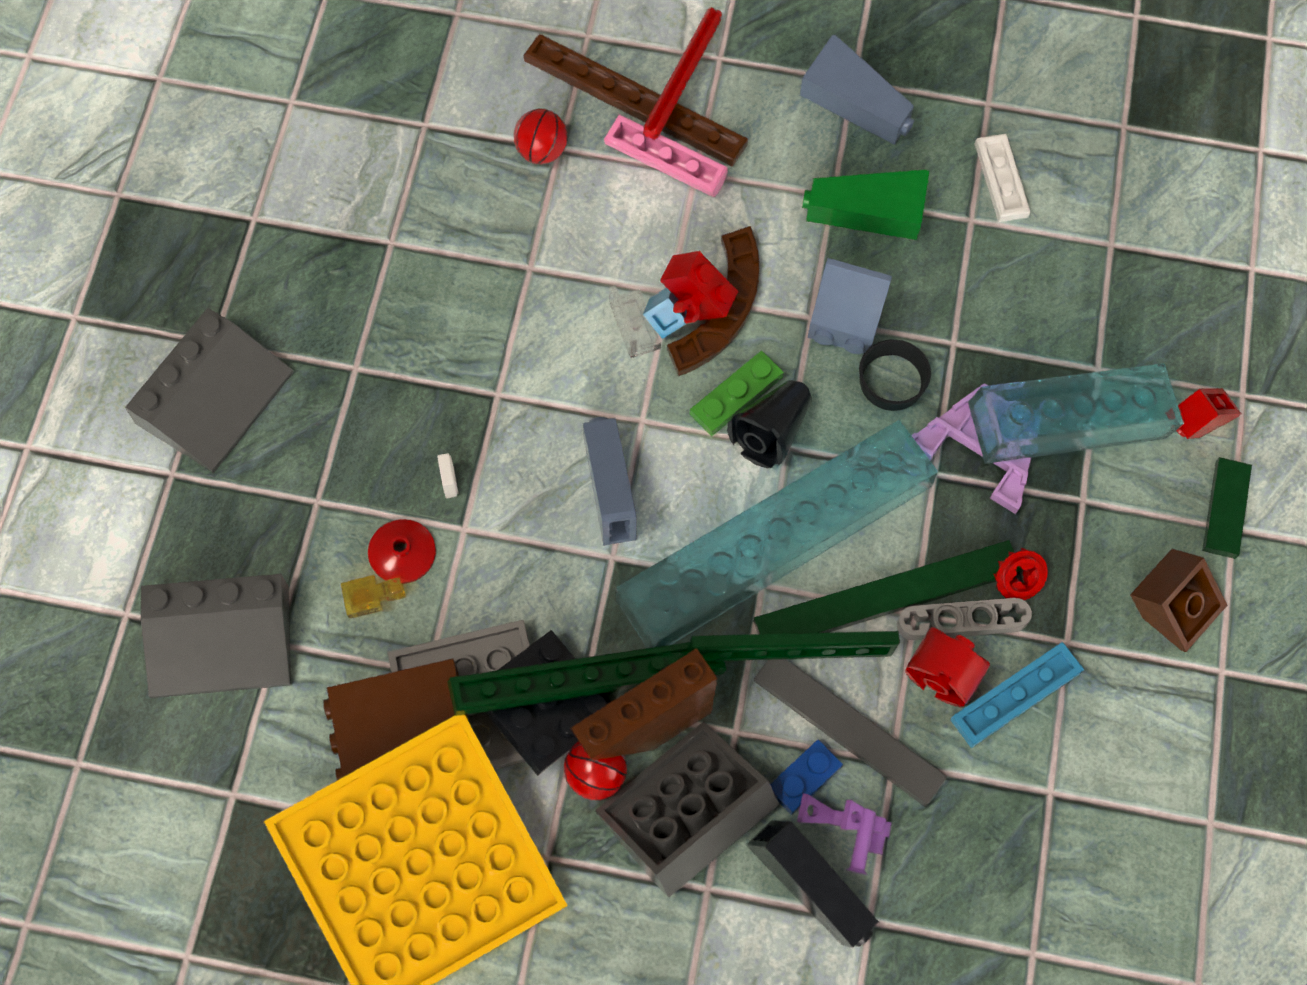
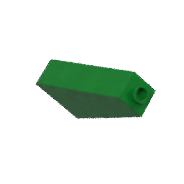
(870, 202)

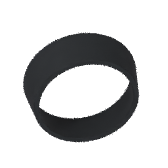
(897, 348)

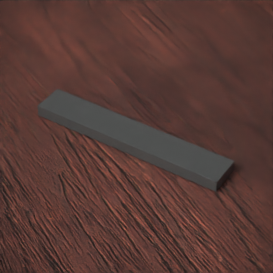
(851, 729)

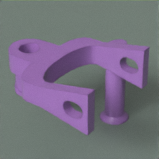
(869, 827)

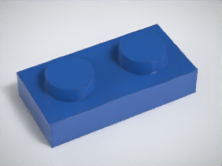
(805, 776)

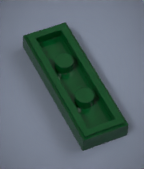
(1227, 508)

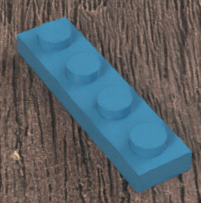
(1016, 694)

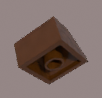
(1179, 598)

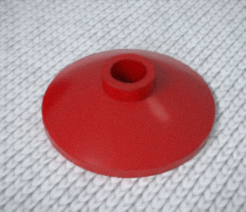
(408, 564)

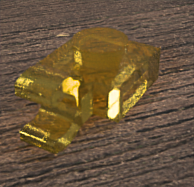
(365, 595)

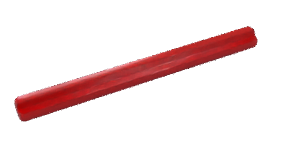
(682, 74)

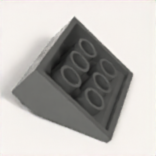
(209, 390)
(216, 635)
(687, 808)

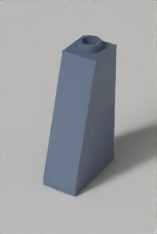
(856, 92)
(610, 481)

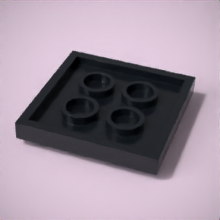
(543, 729)

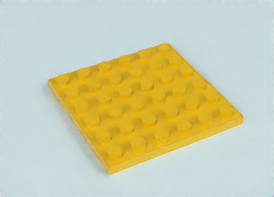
(416, 861)

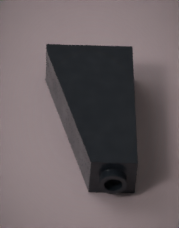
(813, 882)

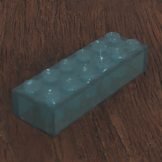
(1074, 413)

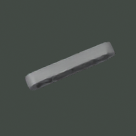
(963, 614)

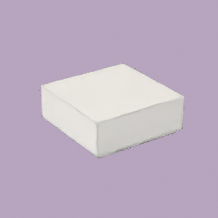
(448, 475)

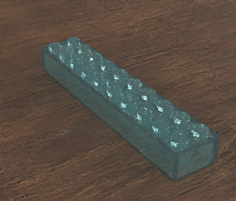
(775, 536)

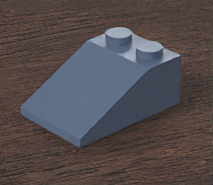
(848, 306)

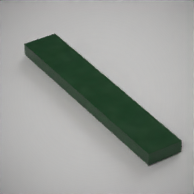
(795, 645)

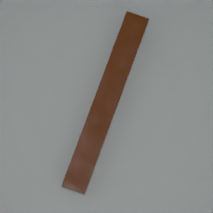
(634, 99)

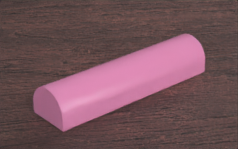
(667, 156)

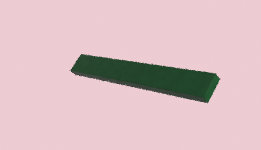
(888, 594)
(563, 679)

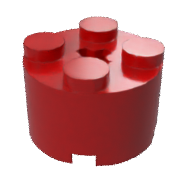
(947, 667)

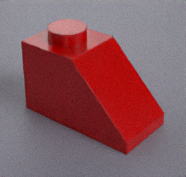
(1205, 412)

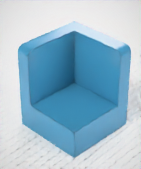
(661, 315)

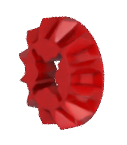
(1033, 576)

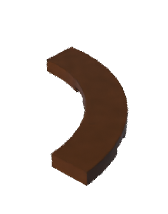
(717, 333)

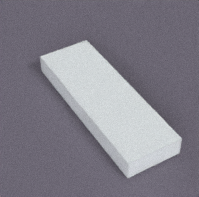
(1002, 178)

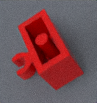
(698, 287)

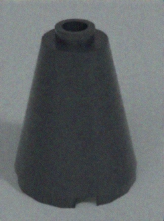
(770, 424)

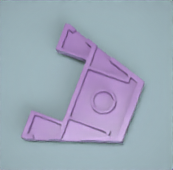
(960, 426)

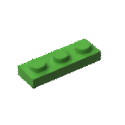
(736, 393)

